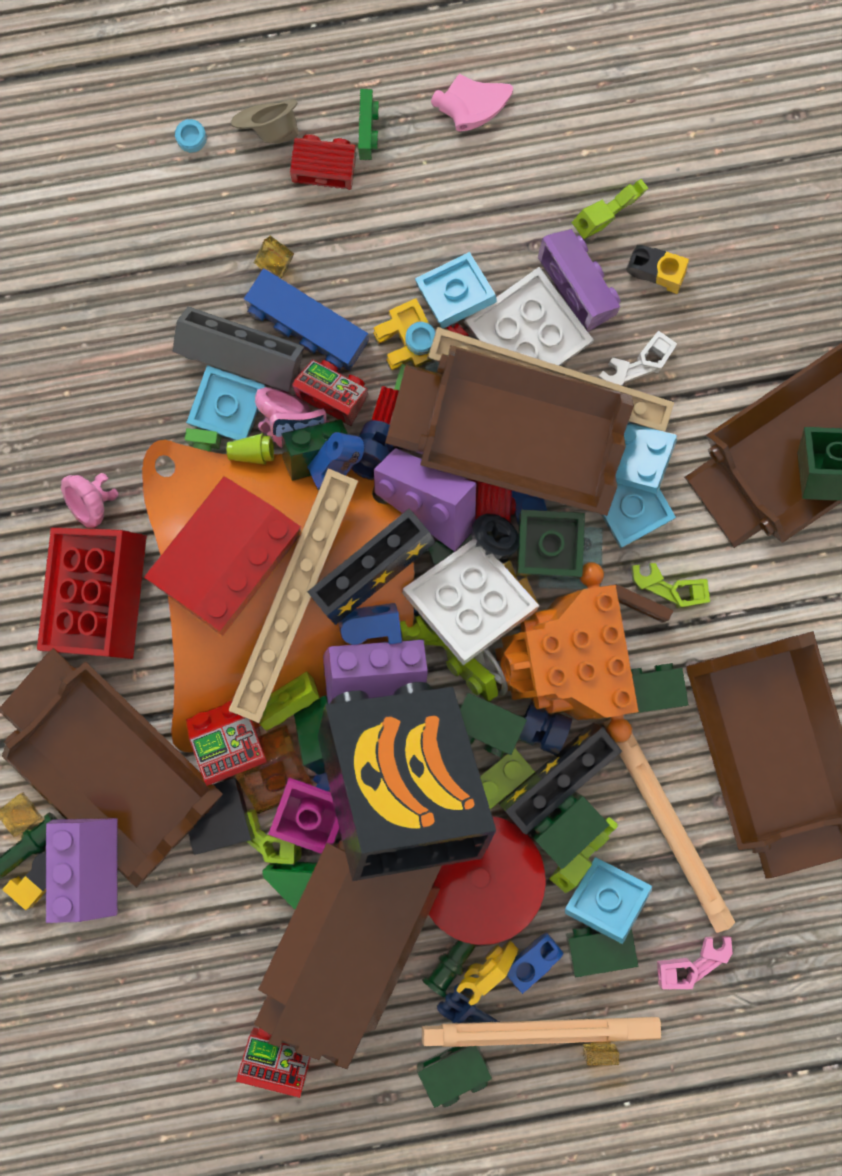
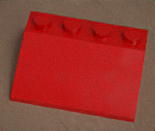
(224, 554)
(92, 592)

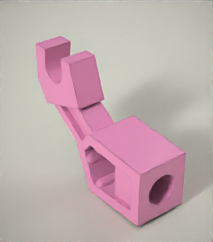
(708, 961)

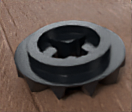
(501, 529)

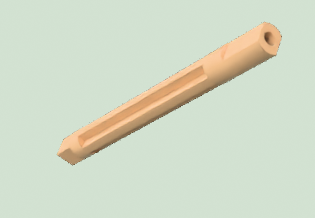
(675, 834)
(542, 1032)

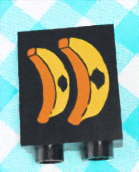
(404, 781)

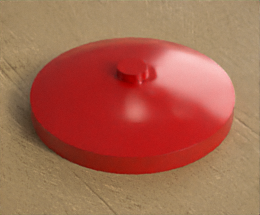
(493, 895)

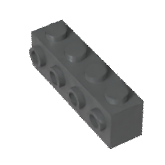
(237, 348)

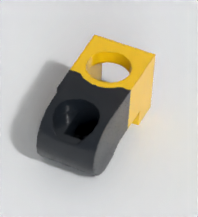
(658, 267)
(31, 887)

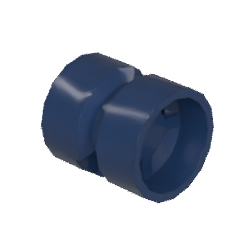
(375, 449)
(545, 729)

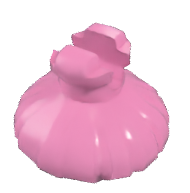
(273, 401)
(86, 498)

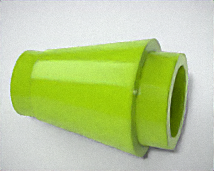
(251, 449)

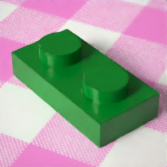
(367, 136)

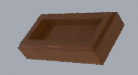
(643, 605)

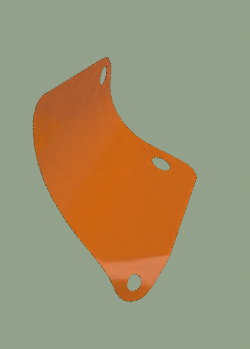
(210, 664)

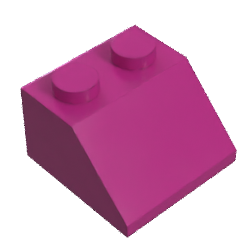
(305, 816)

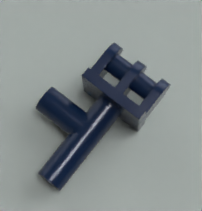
(460, 1011)

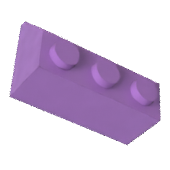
(578, 278)
(374, 667)
(81, 869)

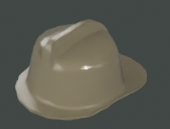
(270, 121)

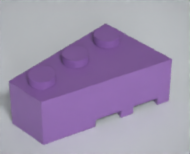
(437, 498)

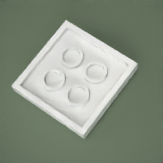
(531, 321)
(470, 600)

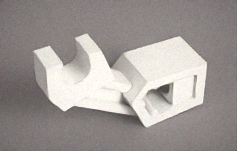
(626, 372)

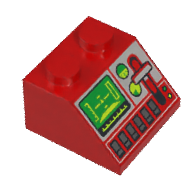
(327, 389)
(224, 743)
(272, 1066)

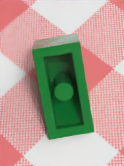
(289, 879)

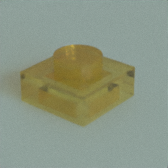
(274, 257)
(19, 814)
(601, 1053)

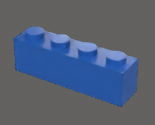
(306, 320)

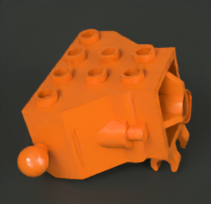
(575, 657)

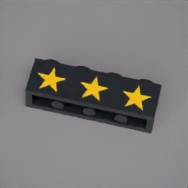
(372, 566)
(560, 777)

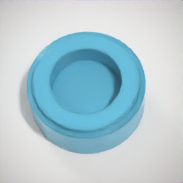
(190, 135)
(419, 338)

